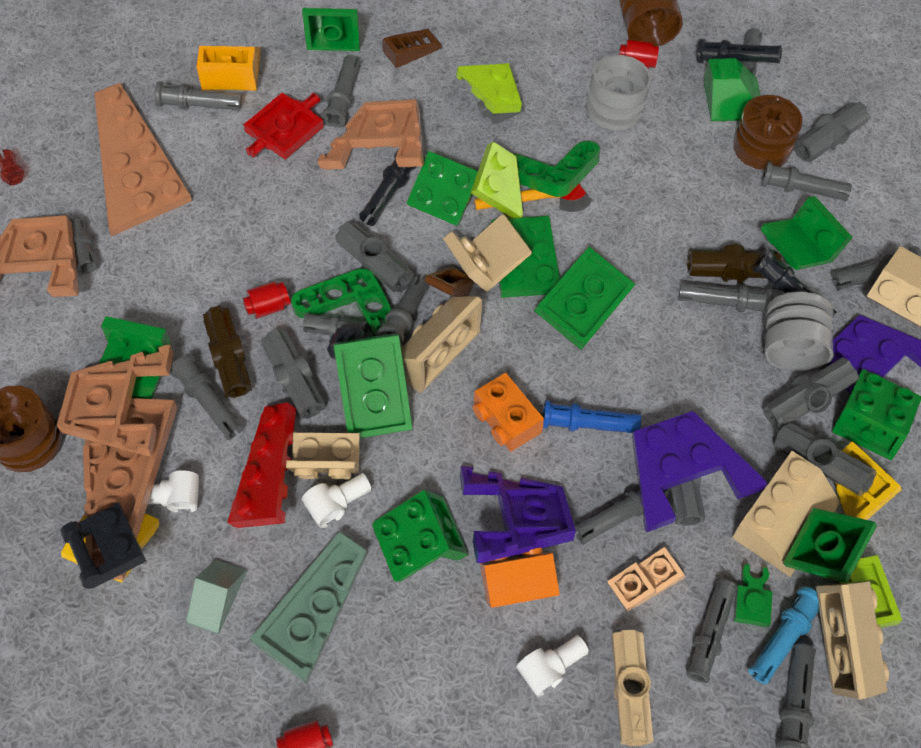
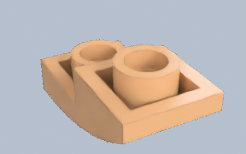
(646, 579)

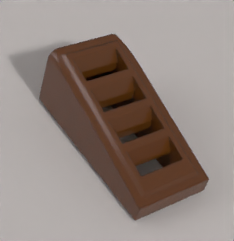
(403, 56)
(451, 281)

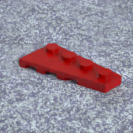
(262, 480)

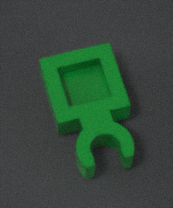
(752, 602)

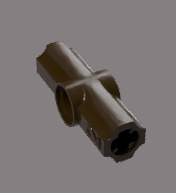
(728, 263)
(227, 352)

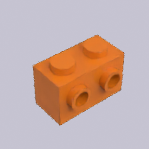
(507, 412)
(520, 578)

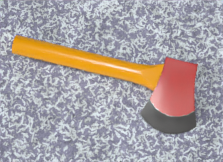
(573, 202)

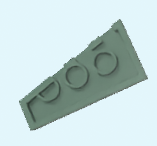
(307, 614)

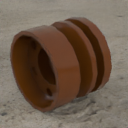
(652, 20)
(767, 131)
(26, 430)

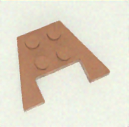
(380, 125)
(41, 246)
(100, 401)

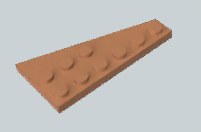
(134, 167)
(125, 476)

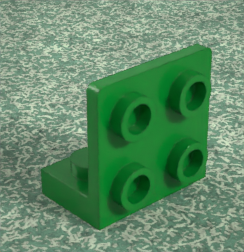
(442, 188)
(809, 237)
(131, 338)
(877, 415)
(418, 535)

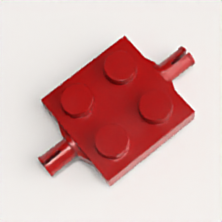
(283, 125)

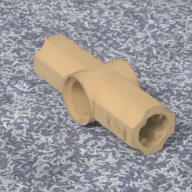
(633, 709)

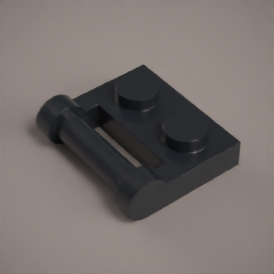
(115, 543)

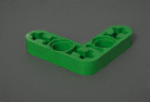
(559, 180)
(359, 295)

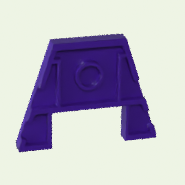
(874, 347)
(681, 452)
(531, 511)

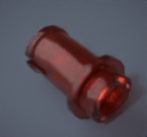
(10, 171)

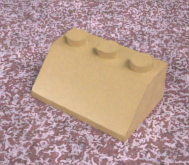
(900, 286)
(440, 340)
(783, 509)
(852, 639)

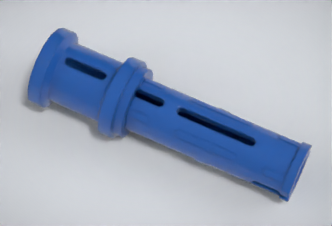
(575, 417)

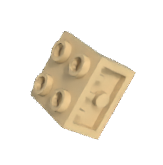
(491, 253)
(325, 453)

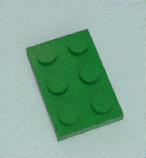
(539, 270)
(584, 298)
(373, 385)

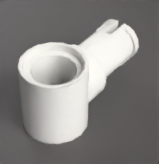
(177, 492)
(329, 502)
(546, 668)

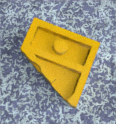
(880, 492)

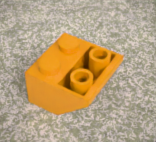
(228, 67)

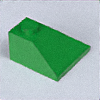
(331, 29)
(728, 89)
(830, 544)

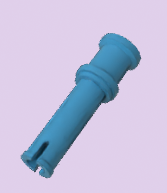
(795, 622)

